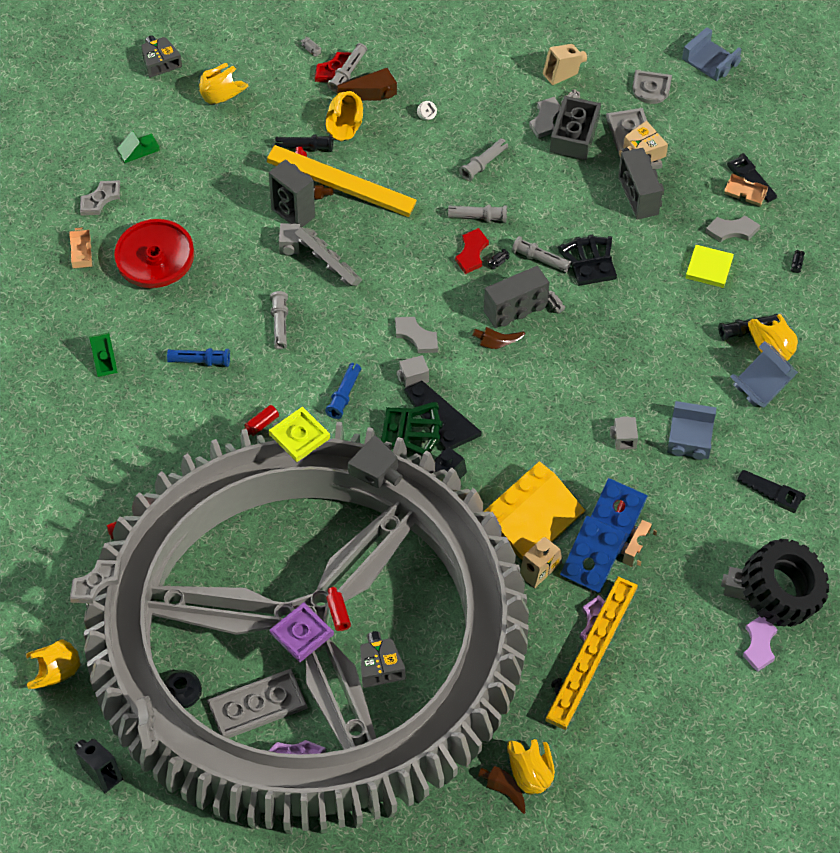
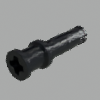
(314, 142)
(741, 327)

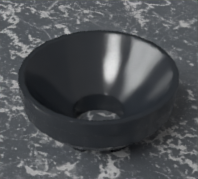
(190, 693)

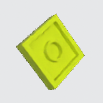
(709, 266)
(299, 434)

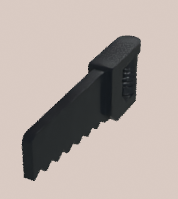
(750, 174)
(772, 490)

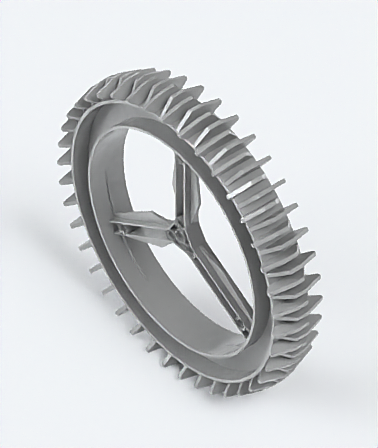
(307, 784)

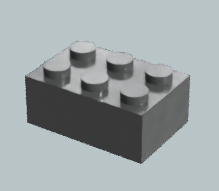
(575, 127)
(640, 183)
(292, 193)
(516, 297)

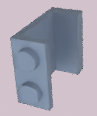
(710, 57)
(765, 376)
(691, 430)

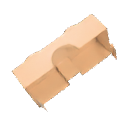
(738, 187)
(80, 248)
(630, 549)

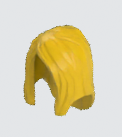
(218, 86)
(344, 115)
(777, 335)
(55, 662)
(529, 768)

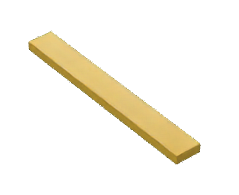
(345, 182)
(591, 653)

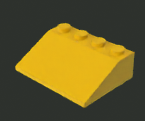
(535, 509)

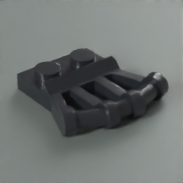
(594, 269)

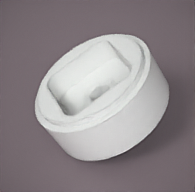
(426, 110)

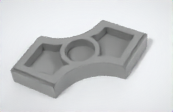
(543, 123)
(94, 202)
(723, 229)
(409, 329)
(87, 587)
(146, 722)

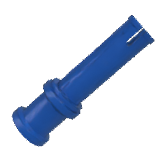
(208, 357)
(341, 397)

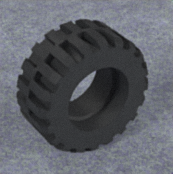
(800, 567)

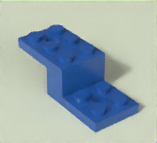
(604, 535)

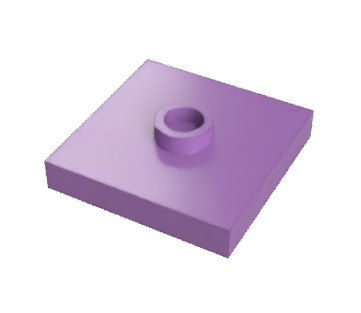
(301, 632)

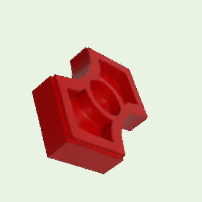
(326, 70)
(469, 258)

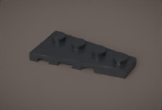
(455, 427)

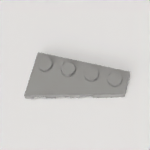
(309, 238)

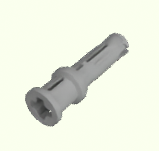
(343, 74)
(478, 163)
(488, 213)
(532, 251)
(279, 312)

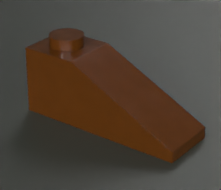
(372, 86)

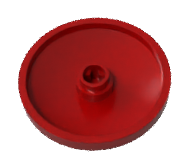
(154, 253)

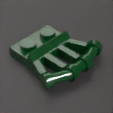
(400, 421)

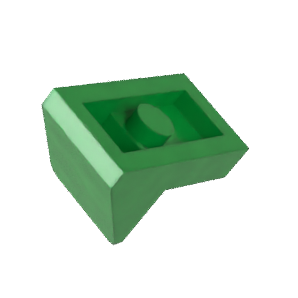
(135, 148)
(103, 354)

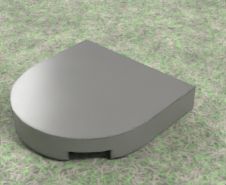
(651, 86)

